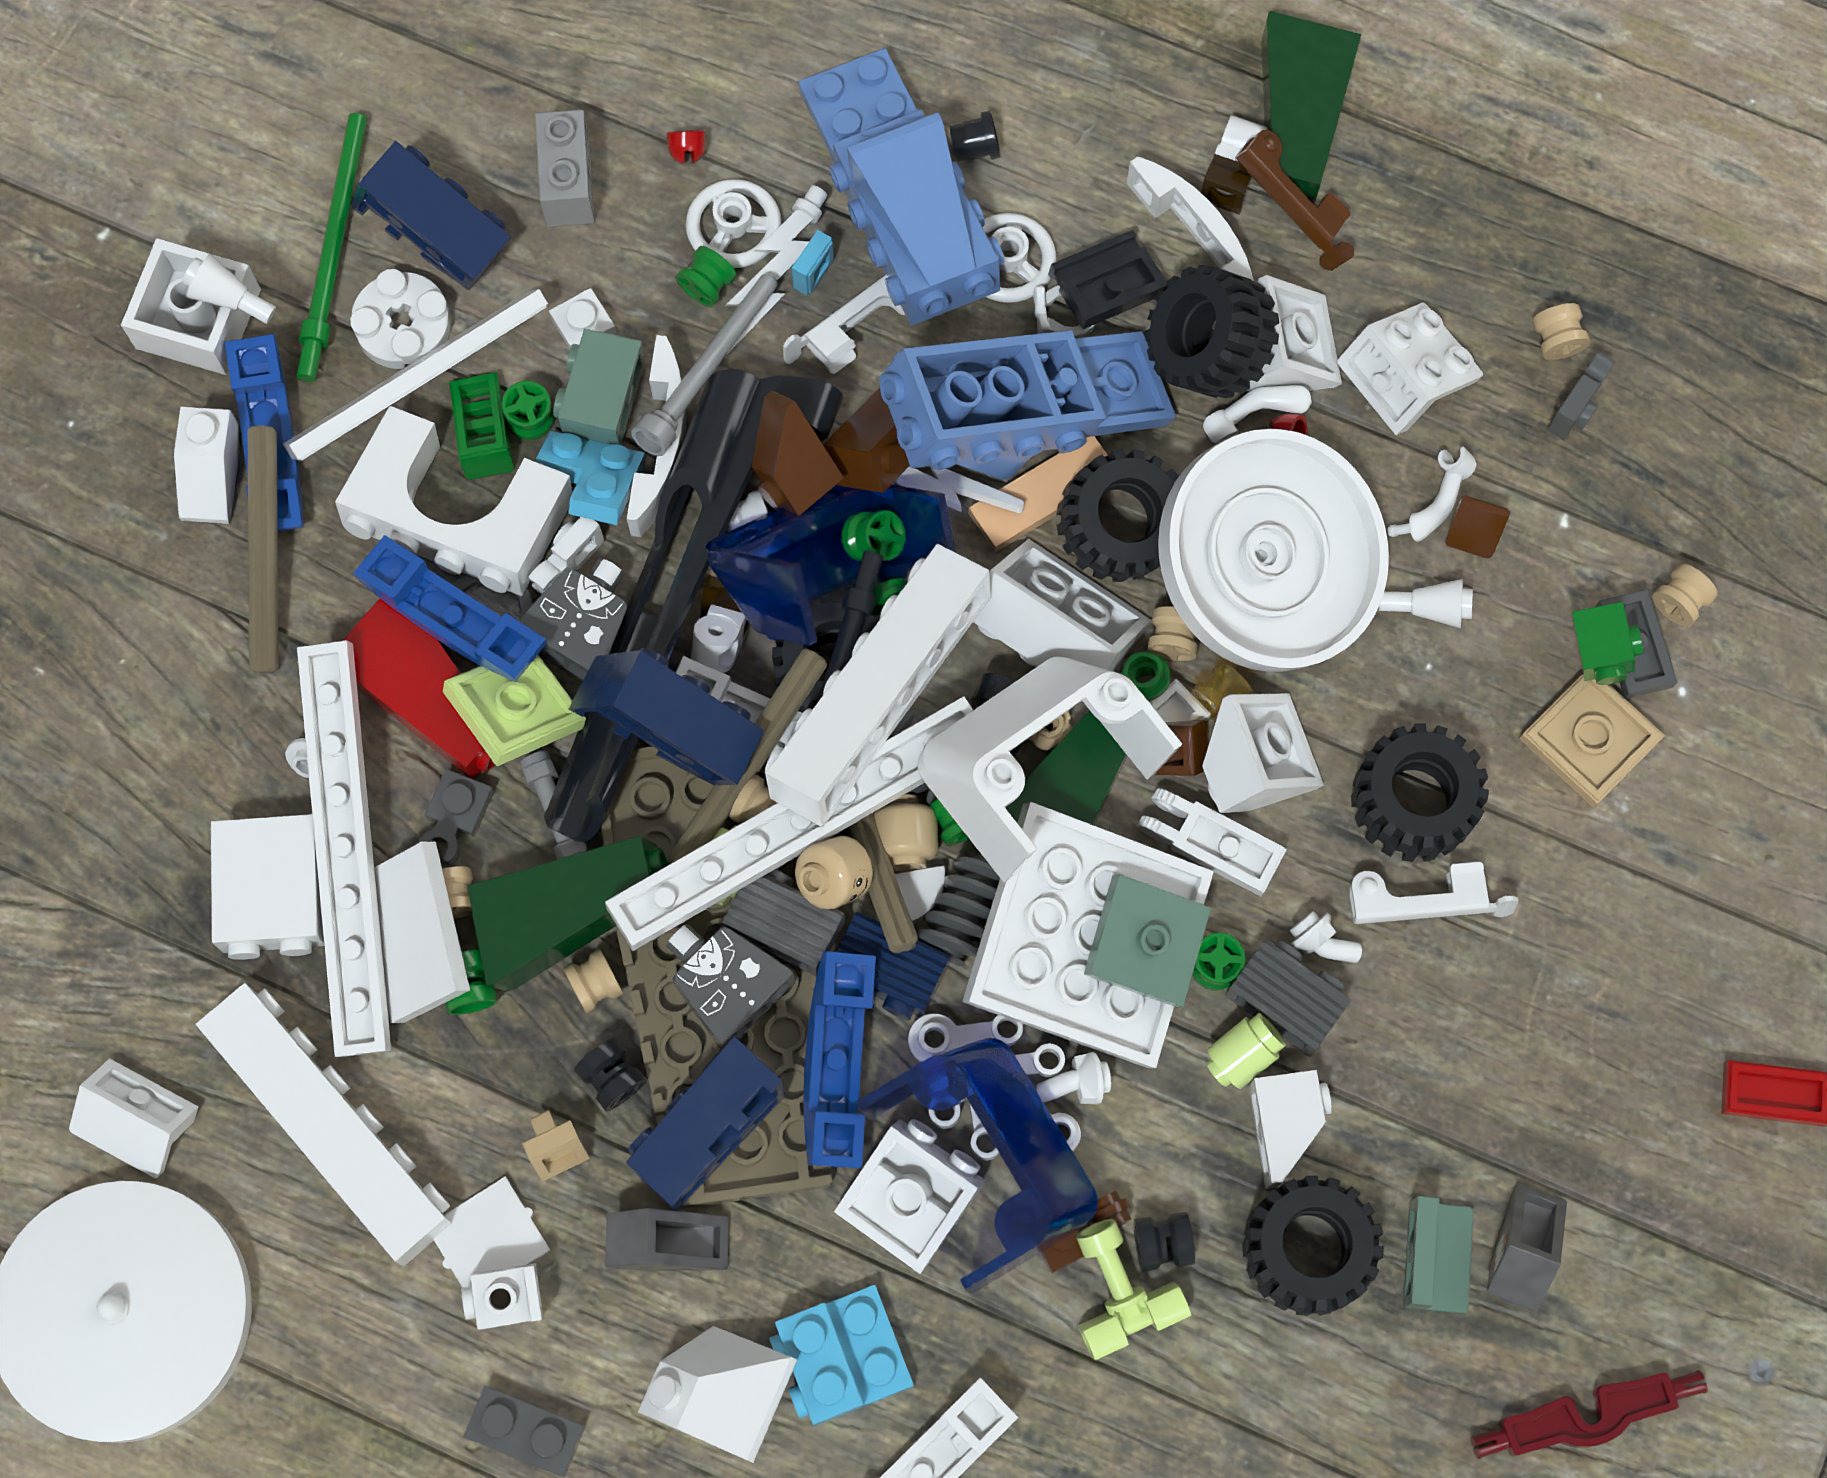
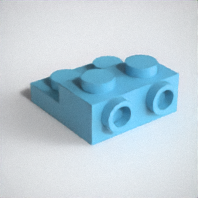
(842, 1356)

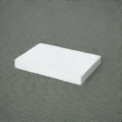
(417, 934)

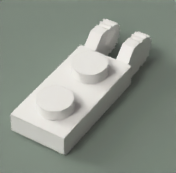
(1215, 842)

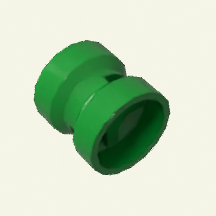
(480, 996)

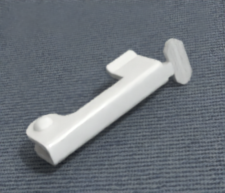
(829, 339)
(1466, 896)

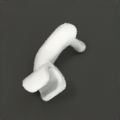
(1289, 398)
(1427, 520)

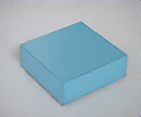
(813, 263)

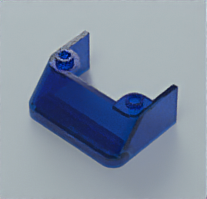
(790, 558)
(1054, 1186)

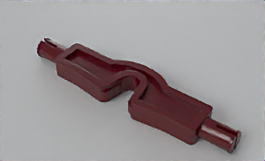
(1615, 1406)

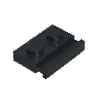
(1107, 279)

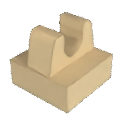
(554, 1146)

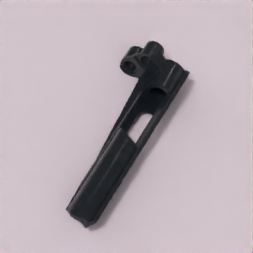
(717, 465)

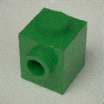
(1606, 643)

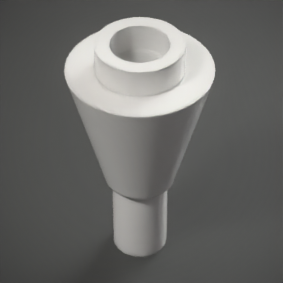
(216, 285)
(1440, 602)

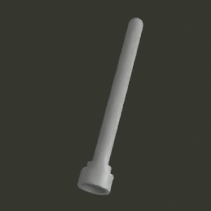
(657, 430)

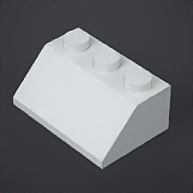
(1056, 611)

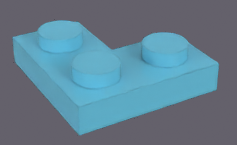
(598, 469)

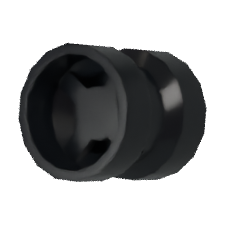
(610, 1074)
(1152, 1245)

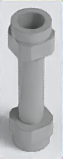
(541, 775)

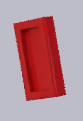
(1774, 1093)

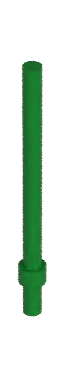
(315, 330)

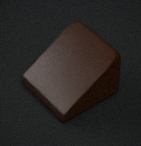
(1476, 526)
(1191, 754)

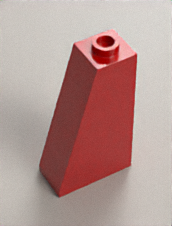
(405, 676)

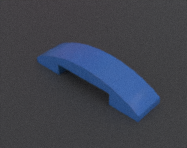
(264, 400)
(447, 612)
(834, 1059)

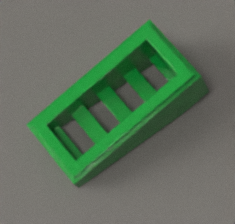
(486, 454)

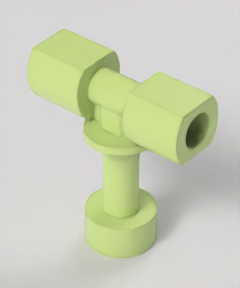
(1128, 1307)

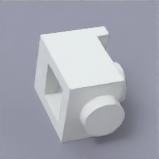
(524, 1292)

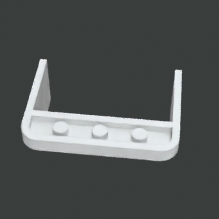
(979, 777)

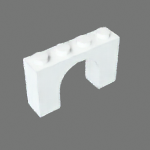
(494, 549)

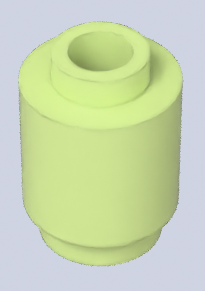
(1245, 1051)

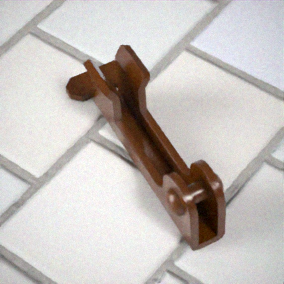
(1319, 222)

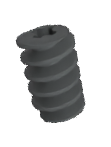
(961, 908)

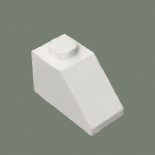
(206, 464)
(1286, 1119)

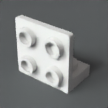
(1407, 365)

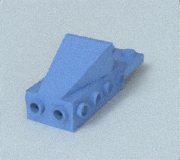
(902, 188)
(1019, 395)

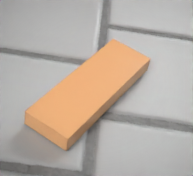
(1041, 493)

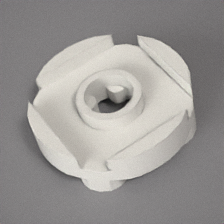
(397, 293)

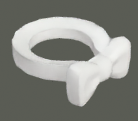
(1044, 299)

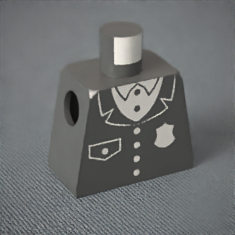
(578, 617)
(727, 981)

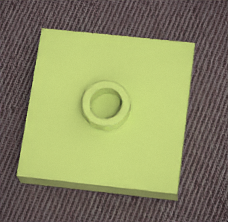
(513, 715)

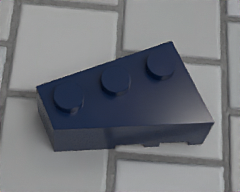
(431, 214)
(670, 714)
(705, 1124)

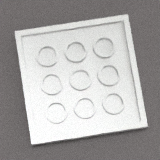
(1045, 928)

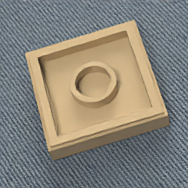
(1591, 738)

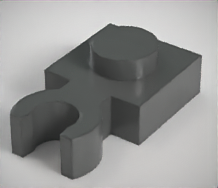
(1578, 405)
(456, 809)

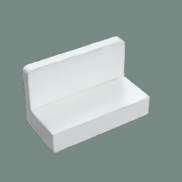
(130, 1117)

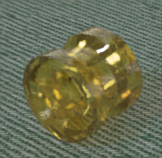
(1224, 682)

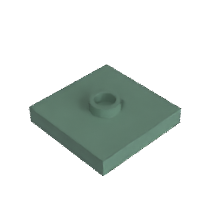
(1147, 940)

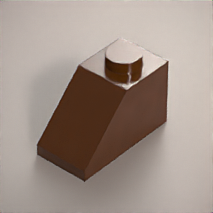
(868, 448)
(790, 457)

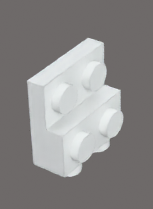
(911, 1193)

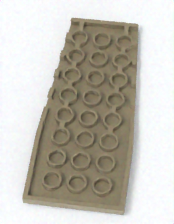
(659, 805)

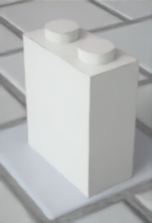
(265, 886)

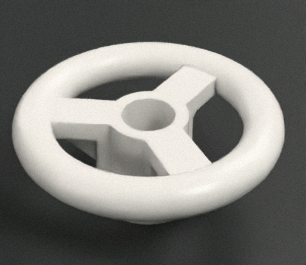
(728, 203)
(1012, 238)

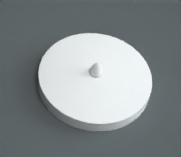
(1273, 550)
(121, 1312)

